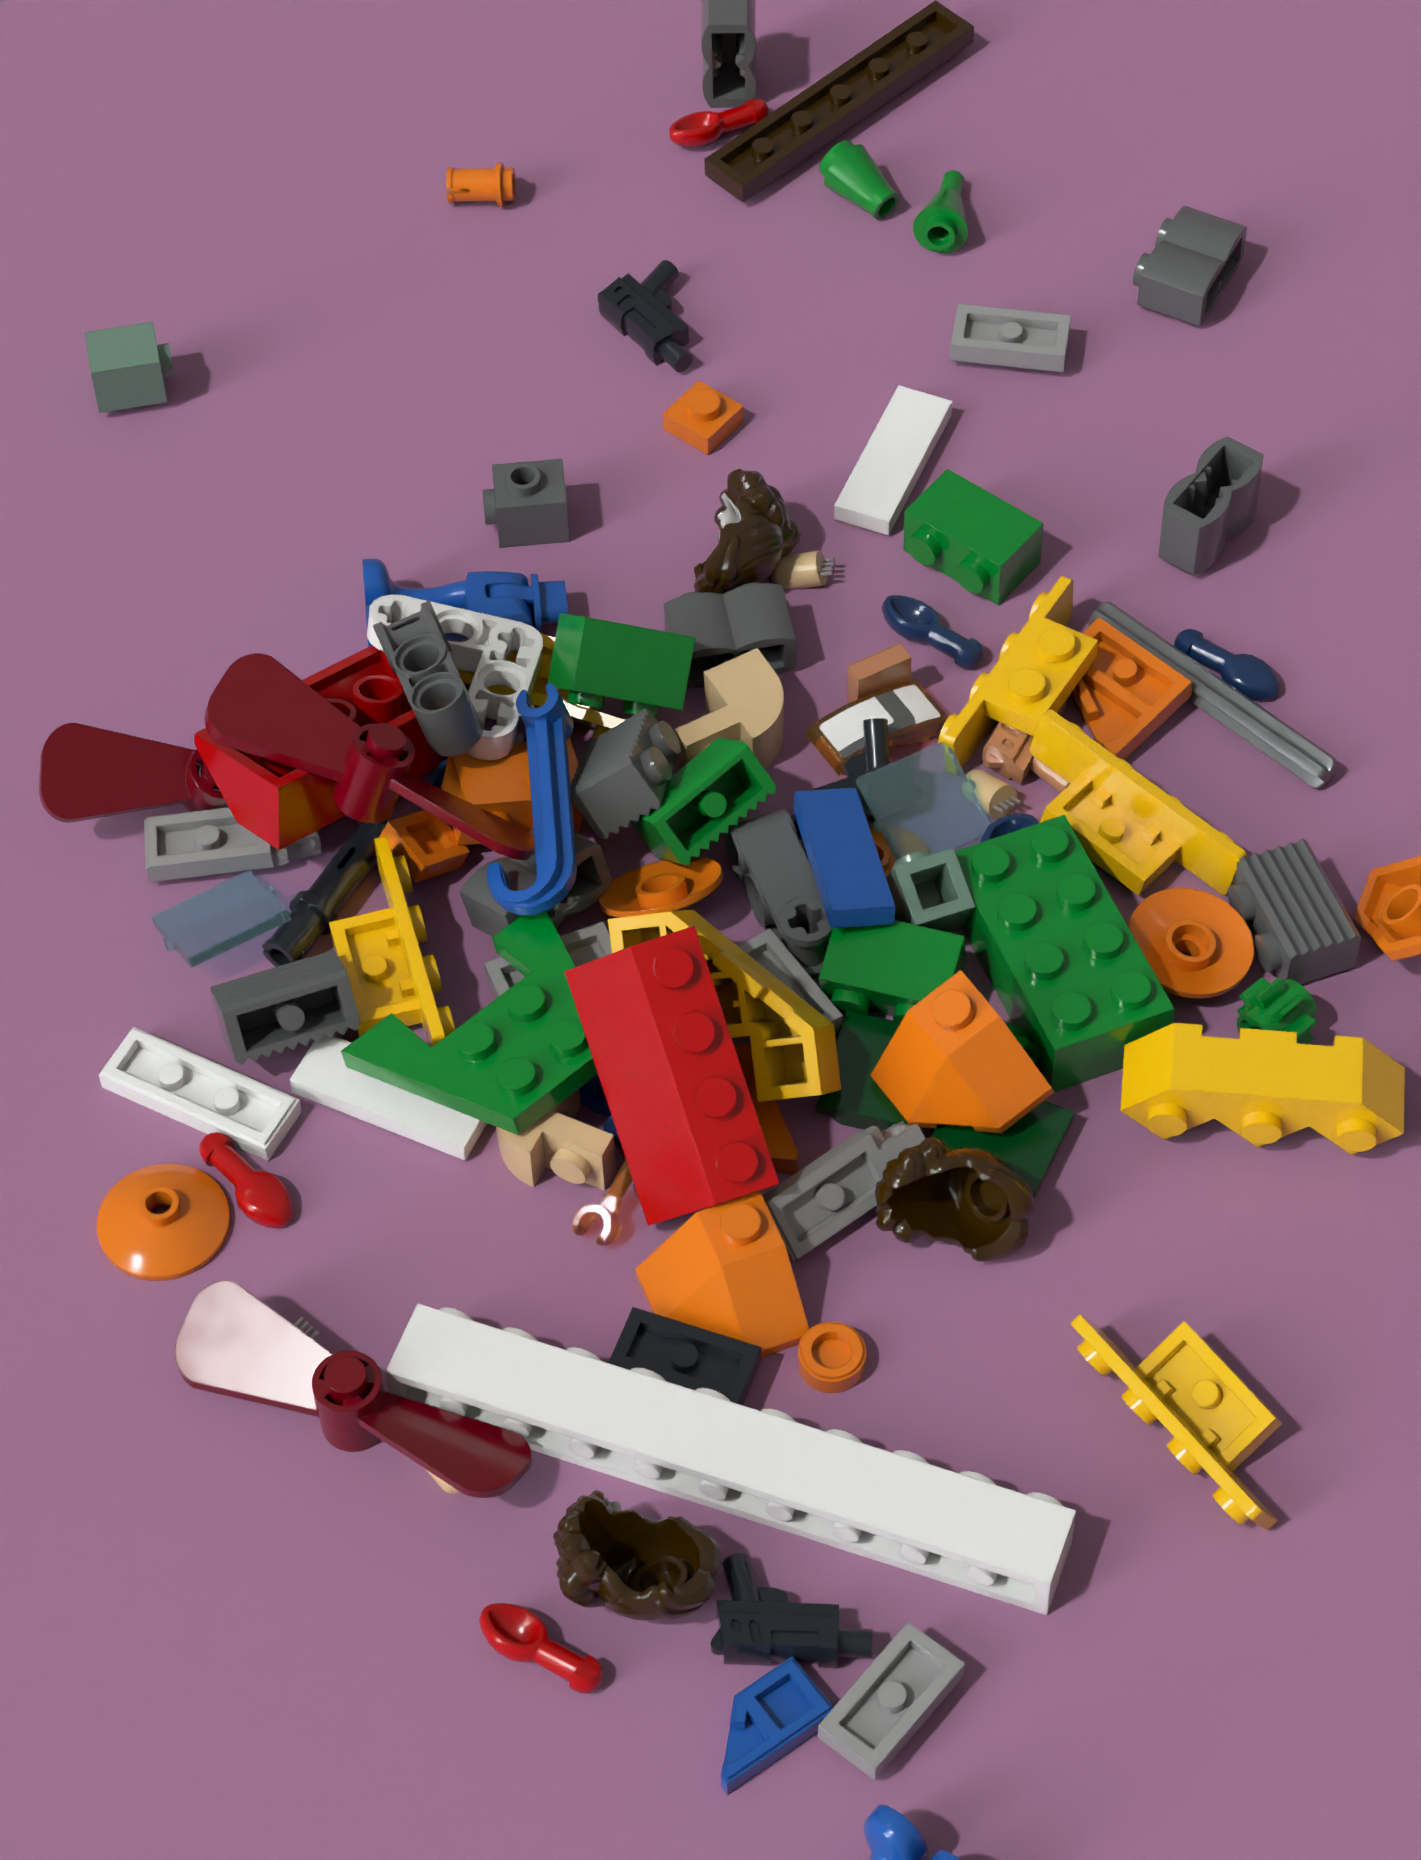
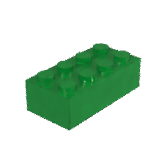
(1059, 951)

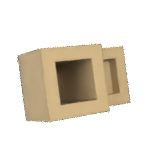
(741, 704)
(561, 1144)

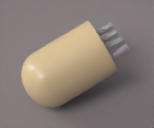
(803, 570)
(993, 794)

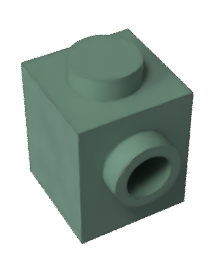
(128, 366)
(930, 890)

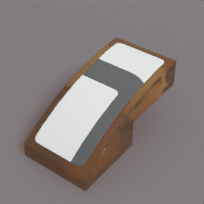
(910, 716)

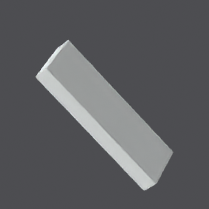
(893, 460)
(328, 1081)
(200, 1093)

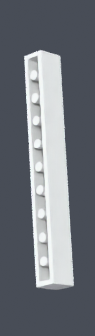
(739, 1458)

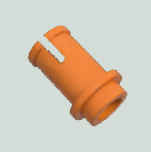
(481, 184)

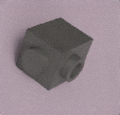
(528, 503)

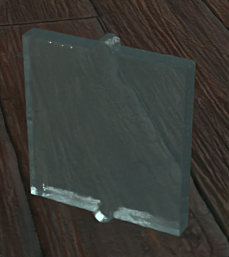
(924, 802)
(220, 918)

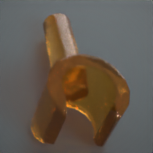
(606, 1208)

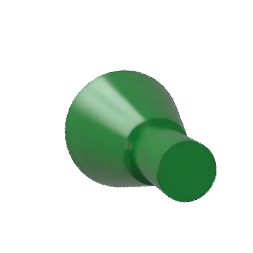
(942, 221)

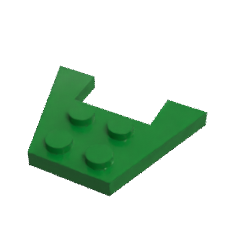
(509, 1057)

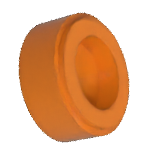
(831, 1357)

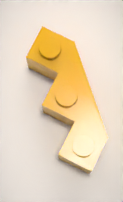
(788, 1037)
(1263, 1086)

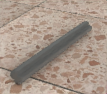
(1230, 705)

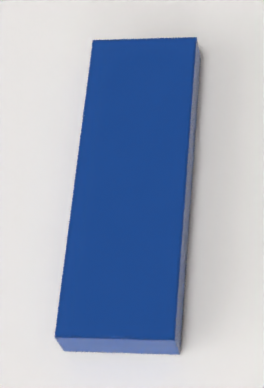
(843, 858)

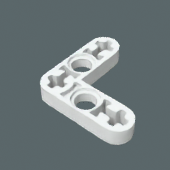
(485, 655)

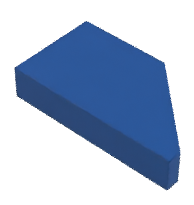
(771, 1721)

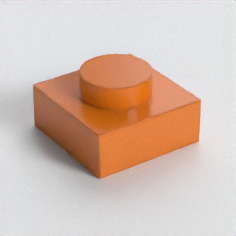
(703, 417)
(426, 844)

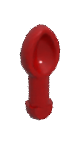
(708, 126)
(257, 1192)
(525, 1638)

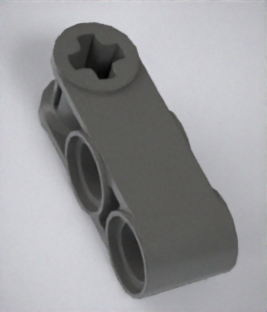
(431, 681)
(780, 885)

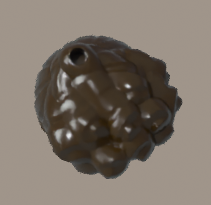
(751, 535)
(955, 1199)
(632, 1561)

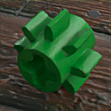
(1278, 1007)

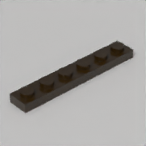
(838, 101)

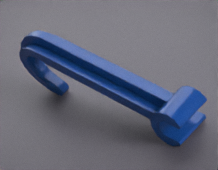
(551, 810)

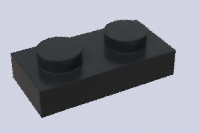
(687, 1355)

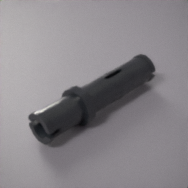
(325, 898)

